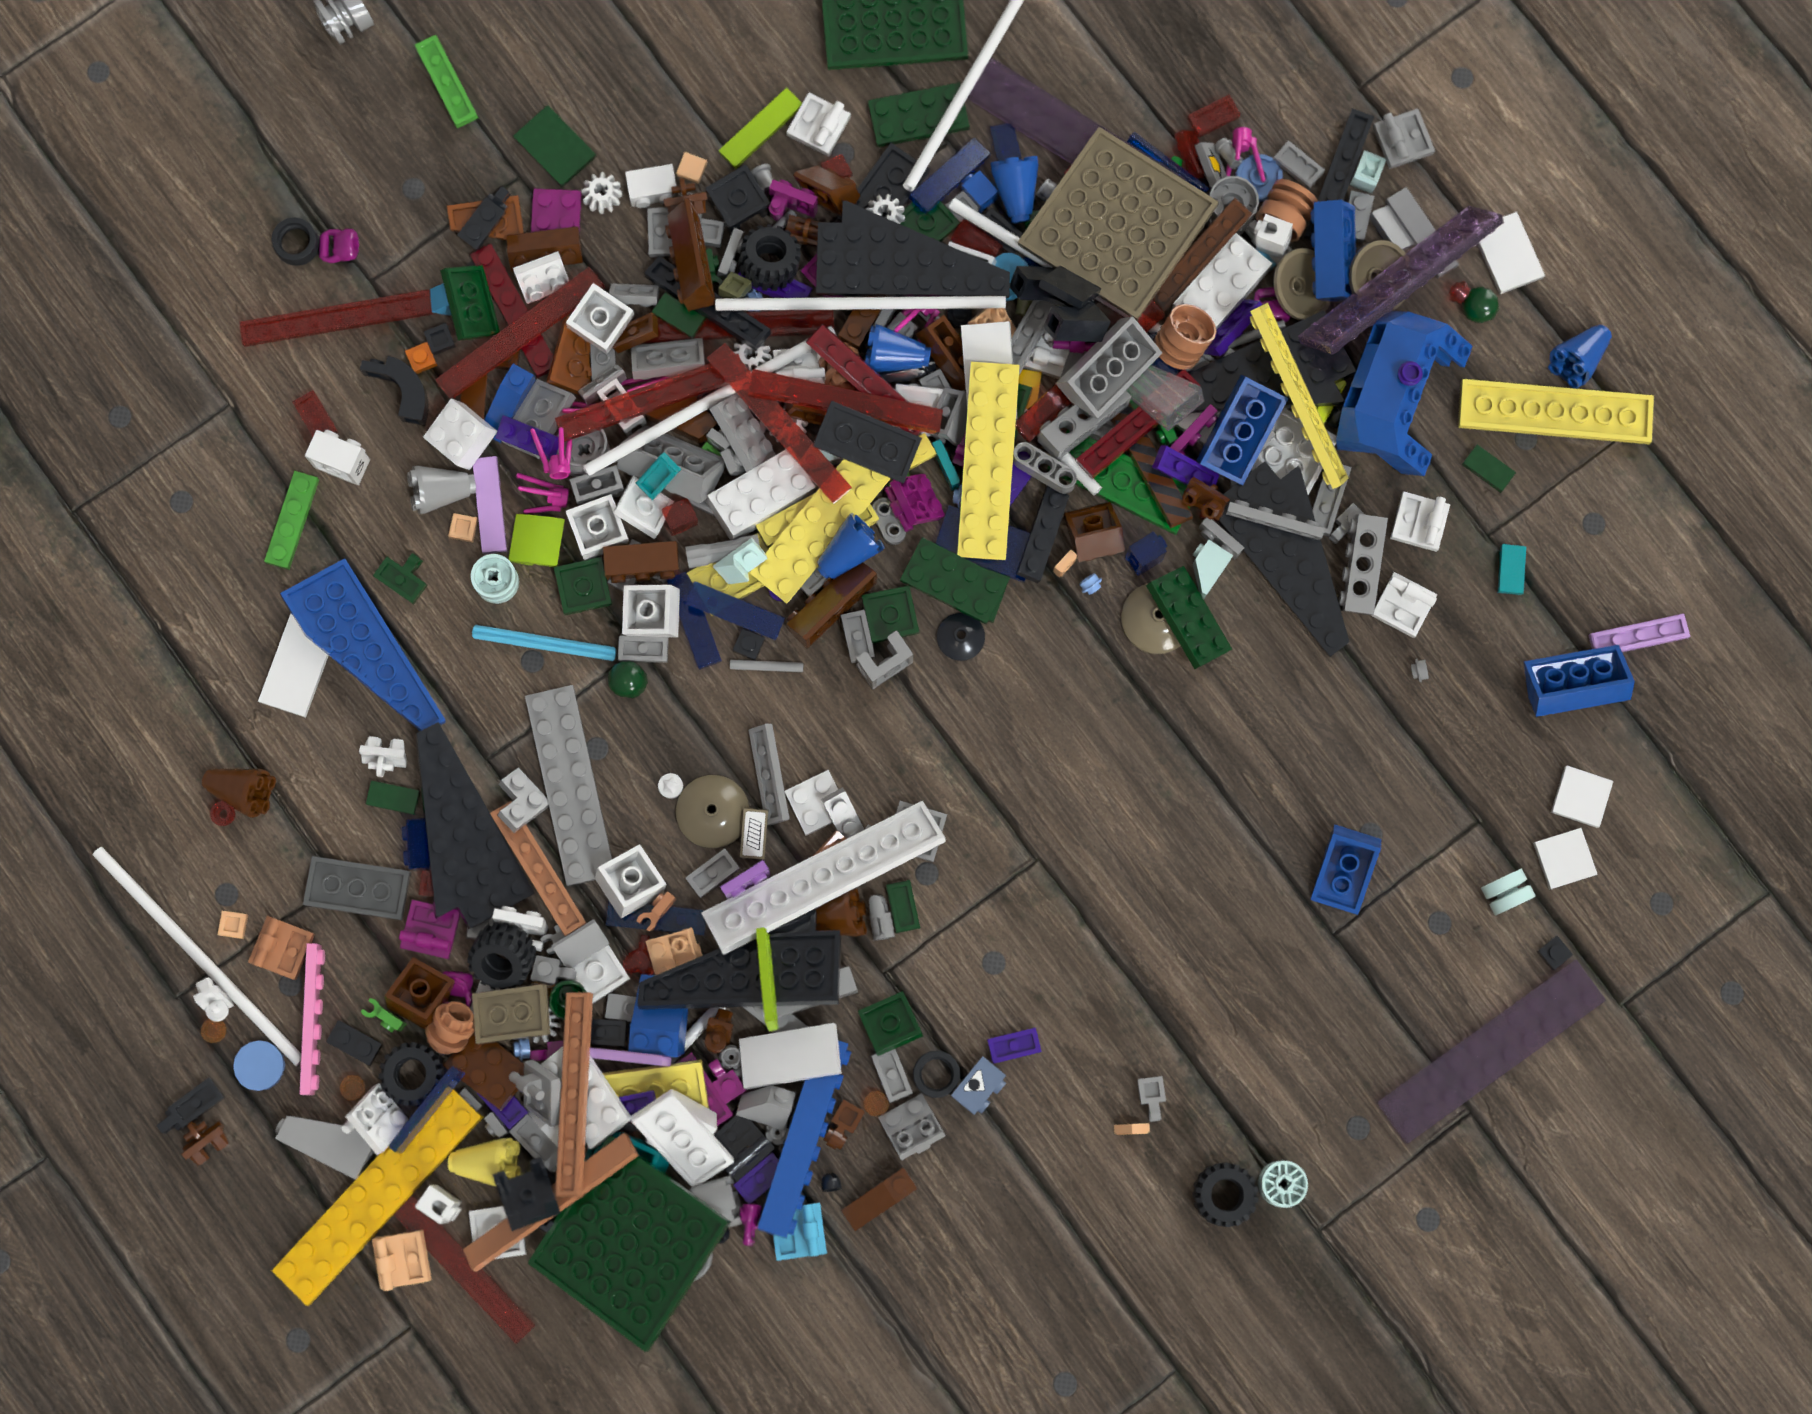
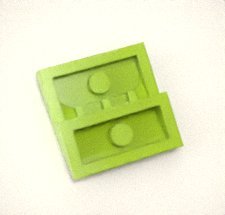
(536, 540)

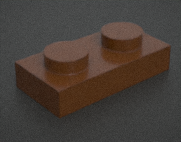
(637, 332)

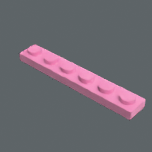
(311, 1030)

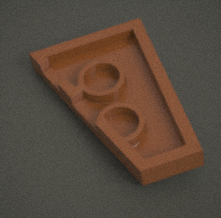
(570, 362)

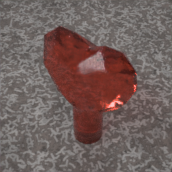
(639, 959)

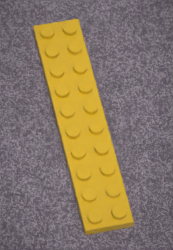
(373, 1201)

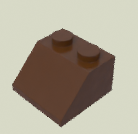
(828, 187)
(1095, 532)
(419, 992)

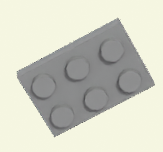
(667, 358)
(542, 407)
(742, 432)

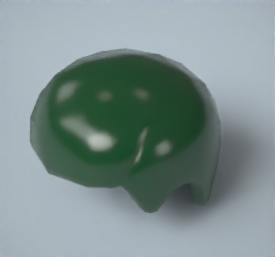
(1480, 305)
(627, 679)
(558, 996)

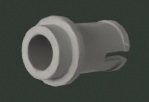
(1225, 148)

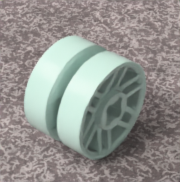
(492, 590)
(1507, 892)
(1291, 1193)

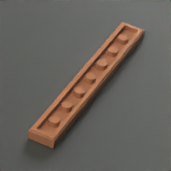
(574, 1095)
(595, 1171)

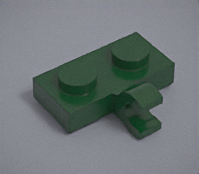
(401, 578)

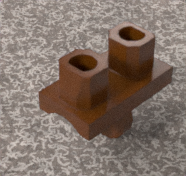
(697, 199)
(803, 229)
(1205, 498)
(719, 1031)
(213, 1135)

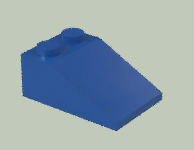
(1346, 869)
(658, 1030)

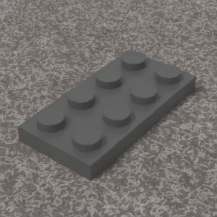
(357, 888)

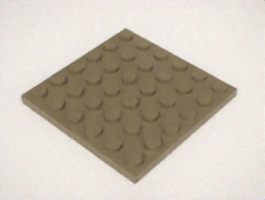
(1118, 222)

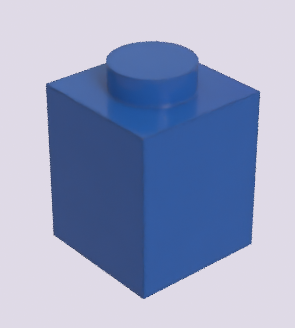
(980, 190)

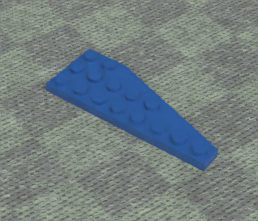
(348, 628)

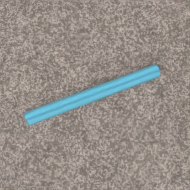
(544, 642)

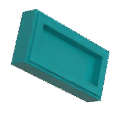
(946, 465)
(658, 476)
(1512, 569)

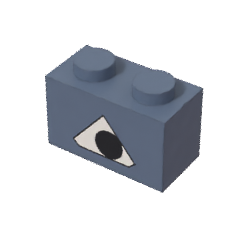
(978, 1086)

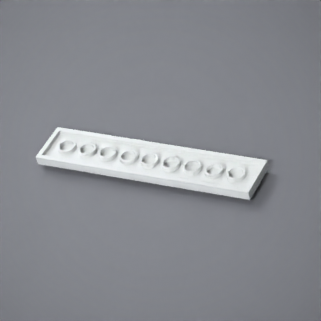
(823, 877)

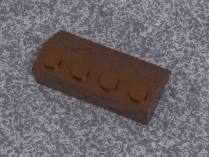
(690, 257)
(829, 605)

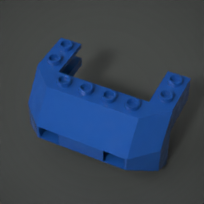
(1381, 406)

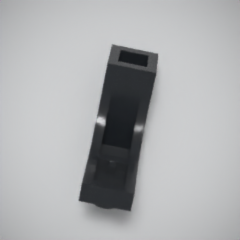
(414, 402)

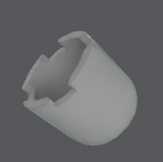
(720, 1197)

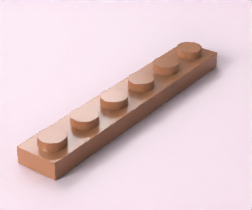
(541, 875)

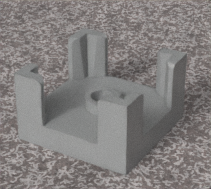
(889, 666)

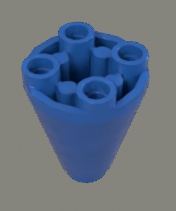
(1016, 185)
(895, 351)
(1580, 355)

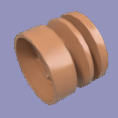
(1289, 203)
(1185, 336)

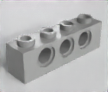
(1059, 443)
(1376, 529)

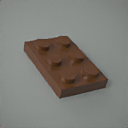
(488, 1070)

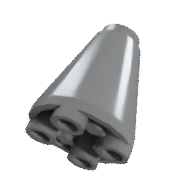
(438, 487)

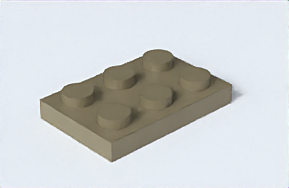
(511, 1014)

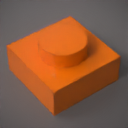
(421, 358)

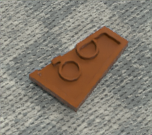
(509, 224)

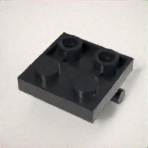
(745, 1144)

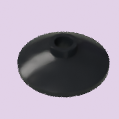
(958, 648)

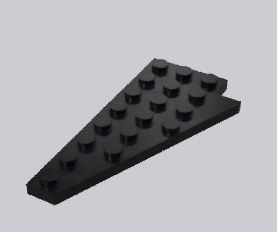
(887, 259)
(1317, 369)
(1287, 560)
(465, 848)
(803, 972)

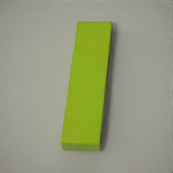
(760, 128)
(767, 979)

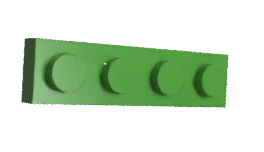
(446, 81)
(291, 520)

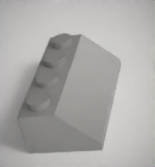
(1109, 367)
(698, 467)

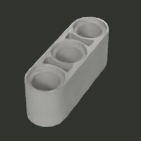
(1039, 457)

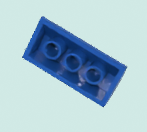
(1334, 249)
(1241, 429)
(1578, 680)

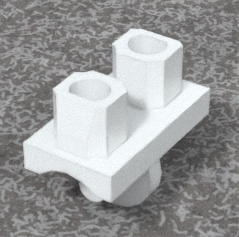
(383, 758)
(212, 1000)

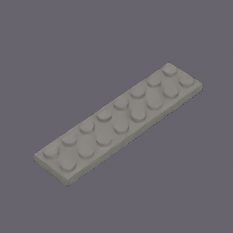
(569, 783)

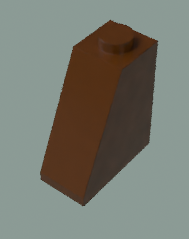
(693, 429)

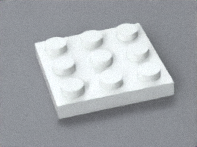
(1291, 450)

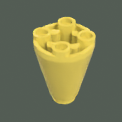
(485, 1159)

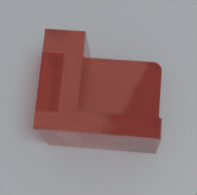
(680, 516)

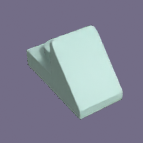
(1368, 172)
(738, 563)

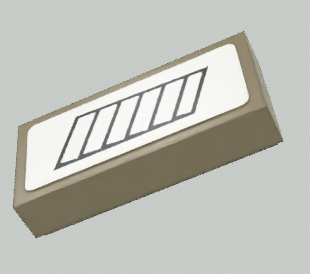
(754, 833)

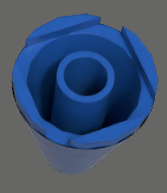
(849, 548)

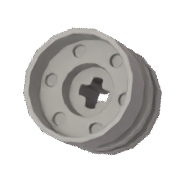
(341, 15)
(1225, 191)
(594, 443)

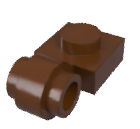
(847, 1118)

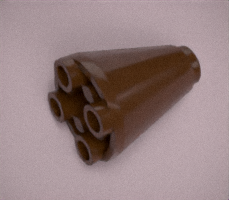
(241, 788)
(843, 914)

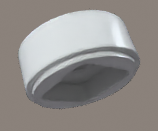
(670, 786)

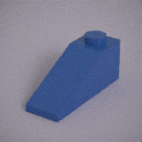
(509, 396)

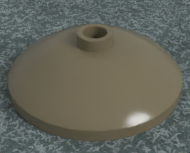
(1373, 259)
(1297, 271)
(1143, 627)
(713, 829)

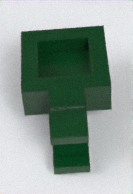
(714, 266)

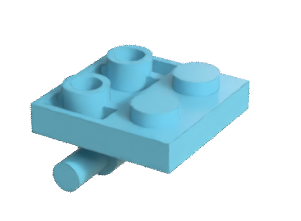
(807, 1237)

